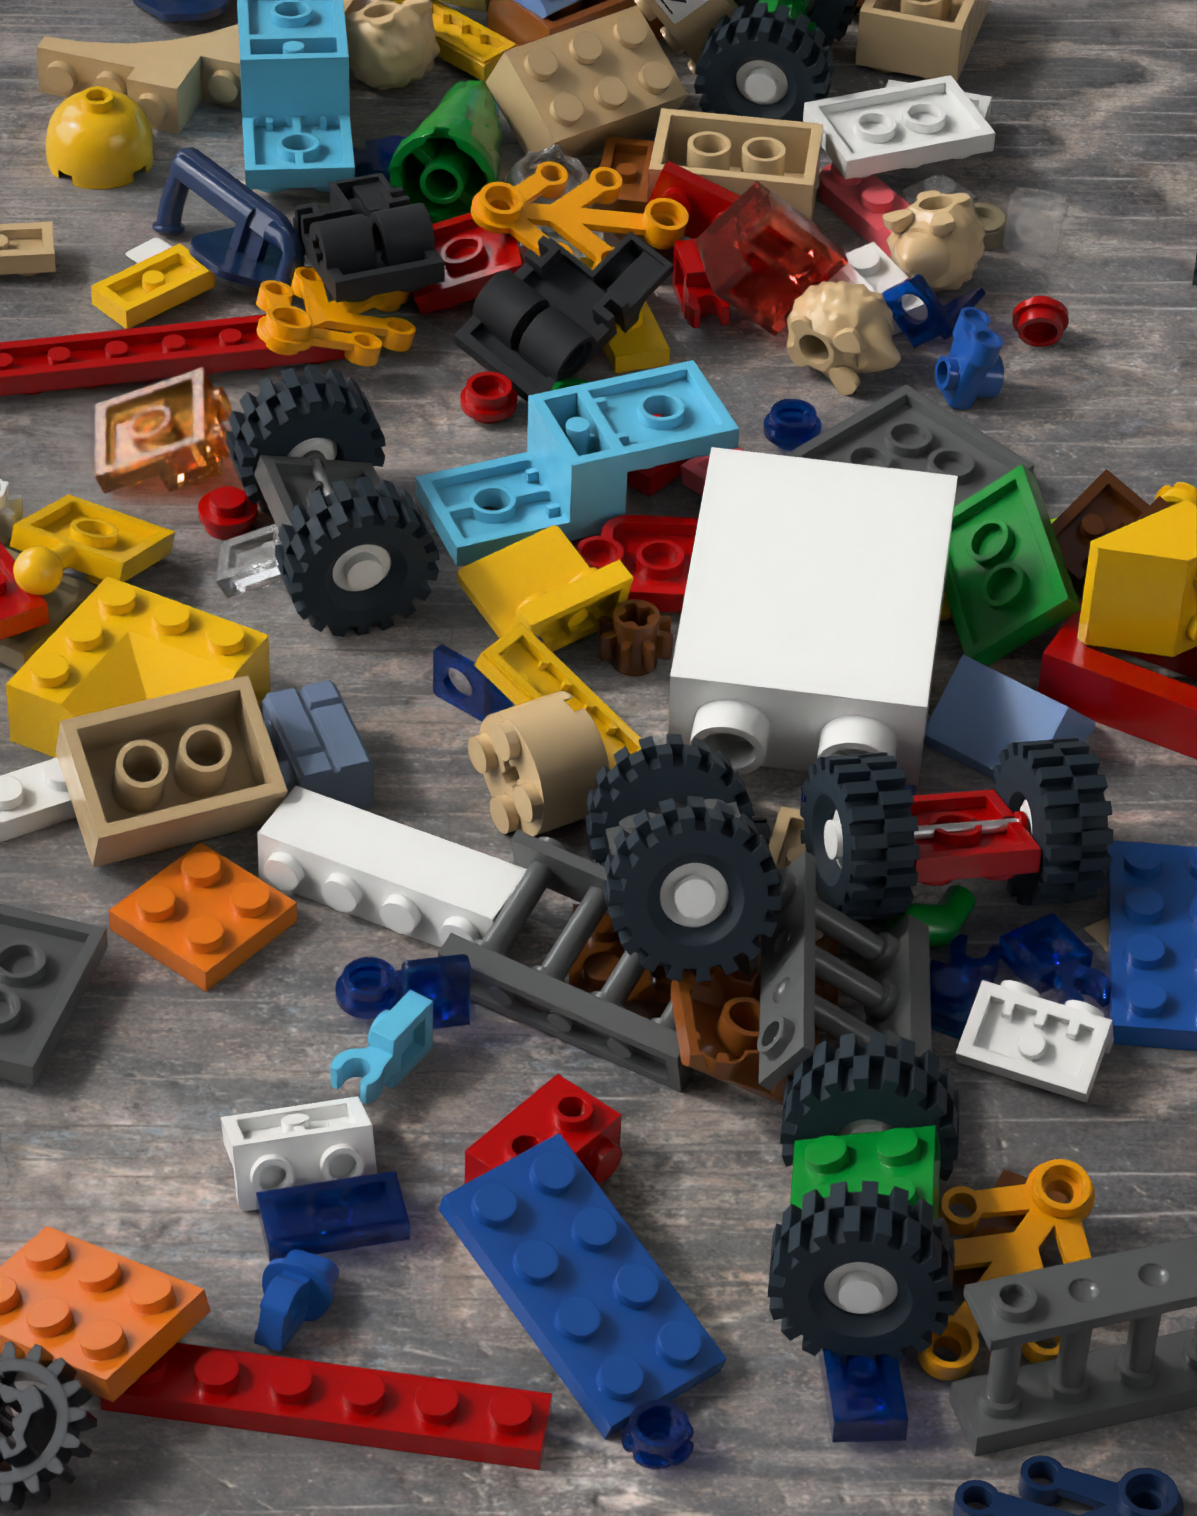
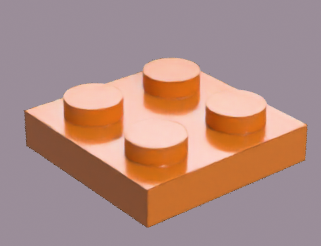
(203, 916)

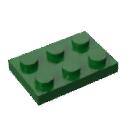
(1005, 569)

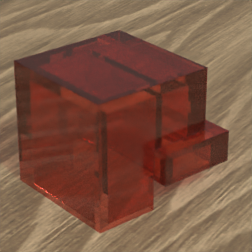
(766, 256)

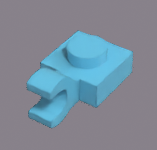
(396, 1045)

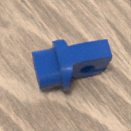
(294, 1292)

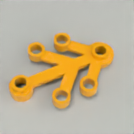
(510, 210)
(292, 330)
(1012, 1251)

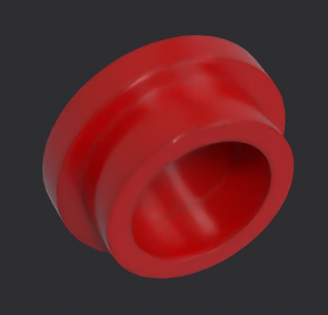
(1040, 320)
(489, 397)
(227, 512)

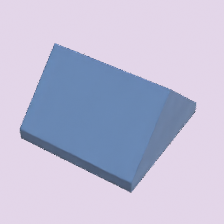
(988, 711)

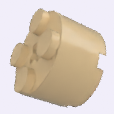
(538, 763)

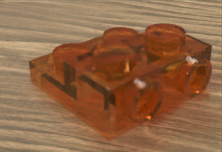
(162, 432)

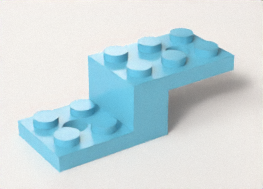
(294, 94)
(577, 459)

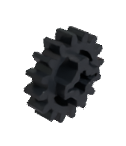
(46, 1423)

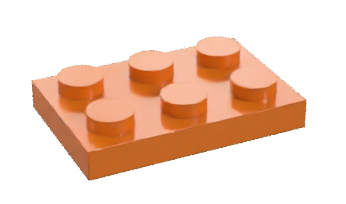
(94, 1309)

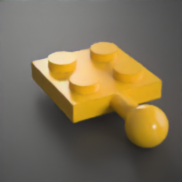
(85, 539)

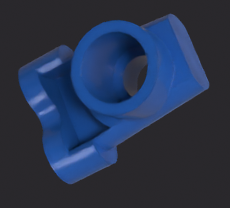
(973, 361)

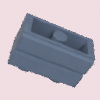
(319, 744)

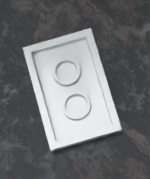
(900, 127)

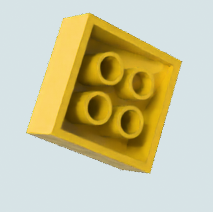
(123, 651)

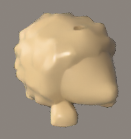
(391, 42)
(937, 239)
(842, 333)

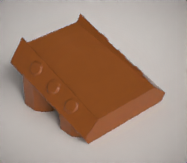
(721, 1028)

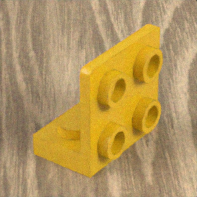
(544, 588)

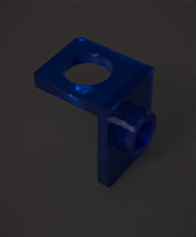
(940, 318)
(485, 695)
(445, 983)

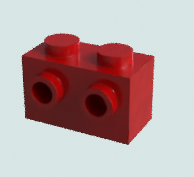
(555, 1108)

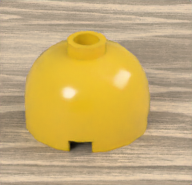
(99, 139)

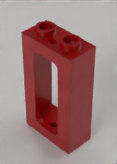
(1121, 692)

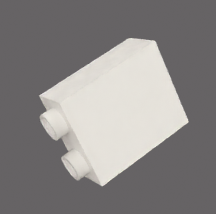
(811, 611)

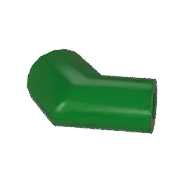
(942, 918)

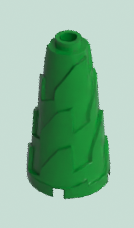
(451, 152)

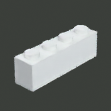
(382, 869)

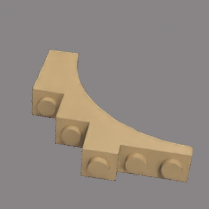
(161, 76)

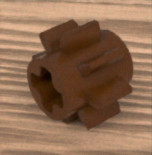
(635, 637)

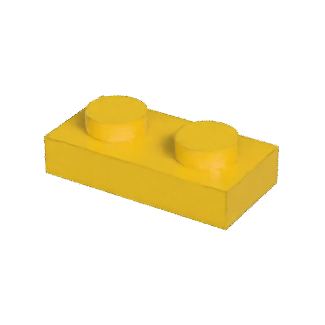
(152, 286)

